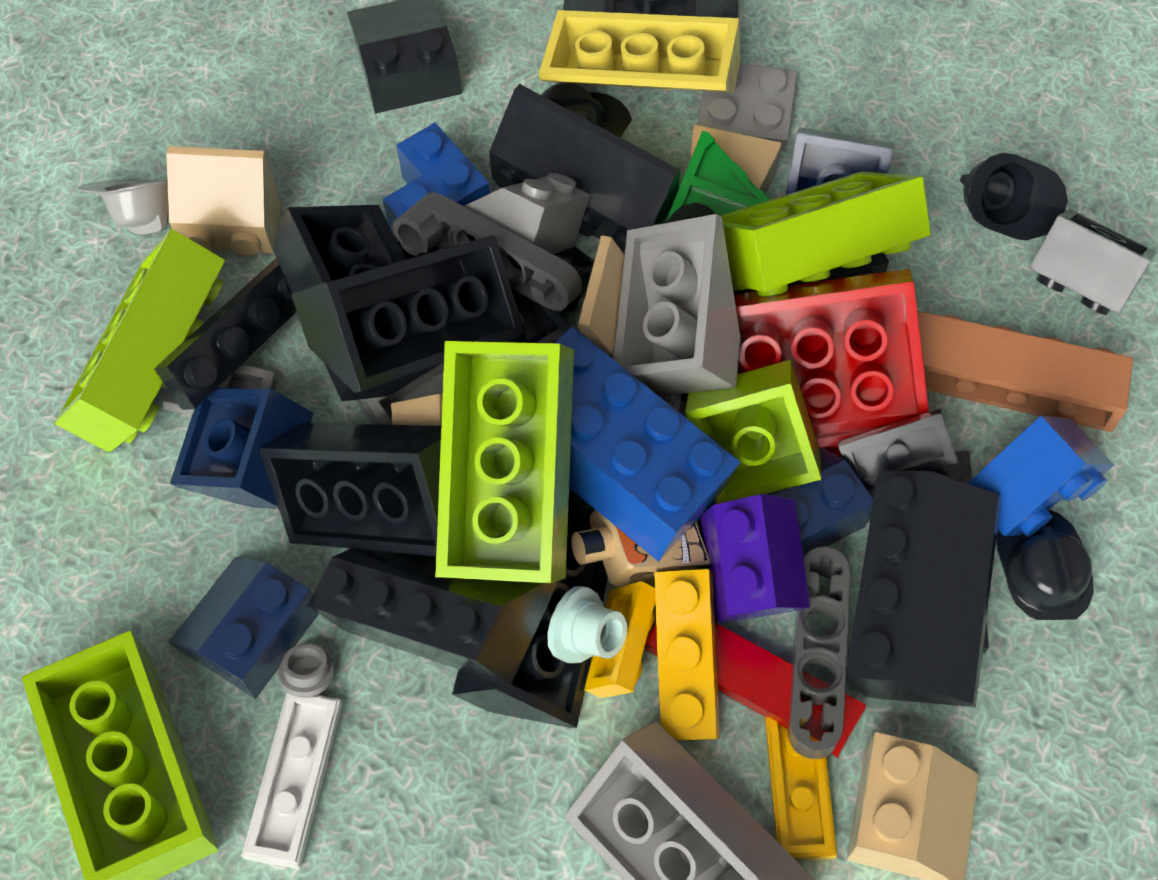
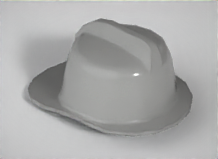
(134, 204)

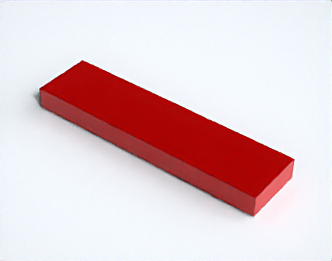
(764, 683)

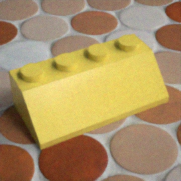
(643, 51)

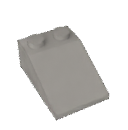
(678, 308)

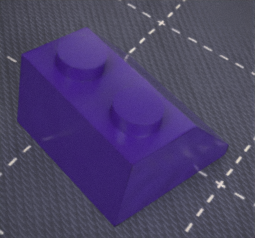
(754, 557)

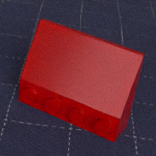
(849, 347)

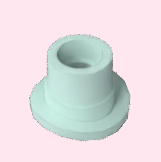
(585, 627)

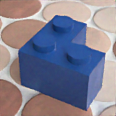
(436, 165)
(1039, 469)

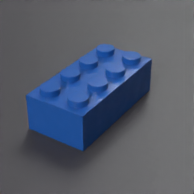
(637, 453)

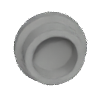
(306, 671)

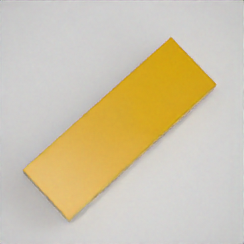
(799, 798)

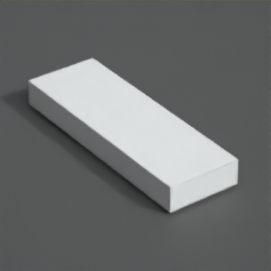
(292, 780)

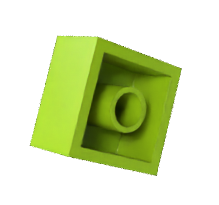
(763, 428)

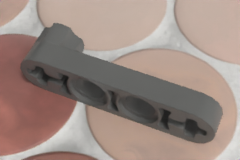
(444, 224)
(822, 650)

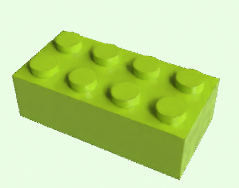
(824, 229)
(150, 322)
(505, 461)
(118, 763)

